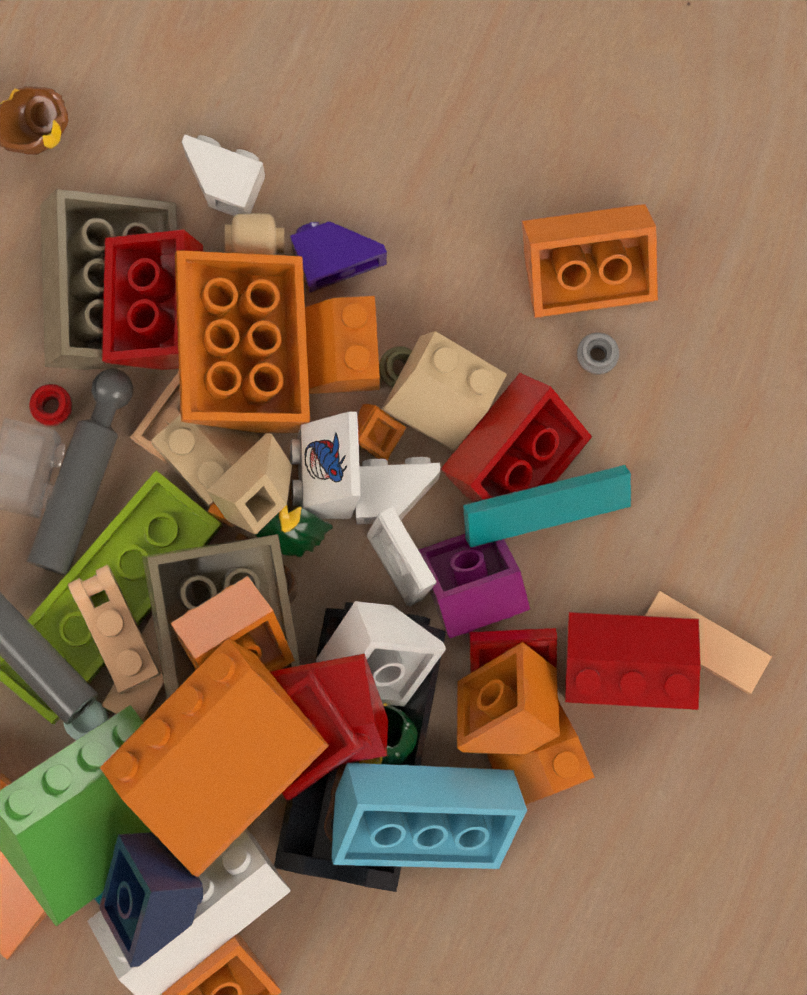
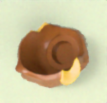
(32, 120)

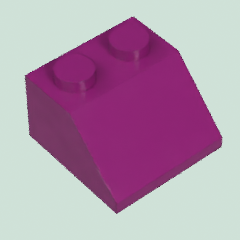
(474, 584)

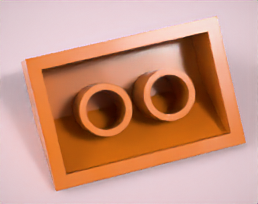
(591, 260)

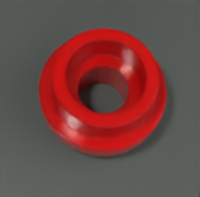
(42, 396)

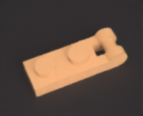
(115, 631)

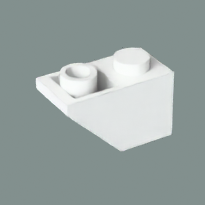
(225, 177)
(393, 486)

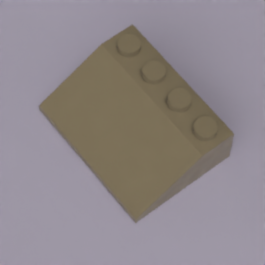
(73, 267)
(196, 574)

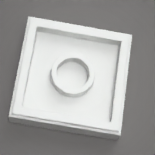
(400, 557)

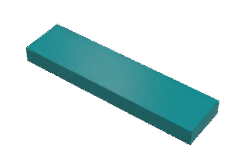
(547, 505)

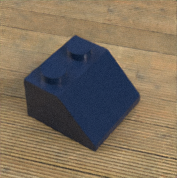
(147, 896)

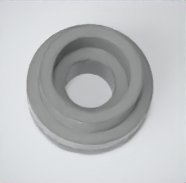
(600, 341)

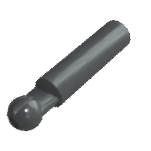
(80, 476)
(42, 665)

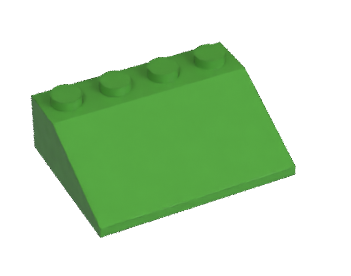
(66, 820)

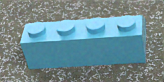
(425, 816)

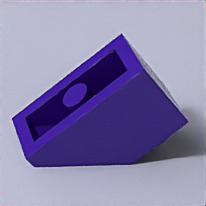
(334, 253)

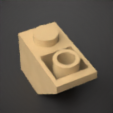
(254, 486)

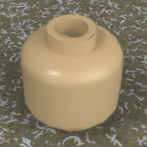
(254, 235)

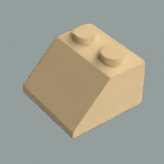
(443, 390)
(202, 452)

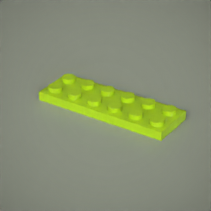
(151, 523)

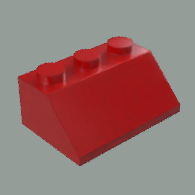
(142, 299)
(518, 443)
(633, 660)
(356, 696)

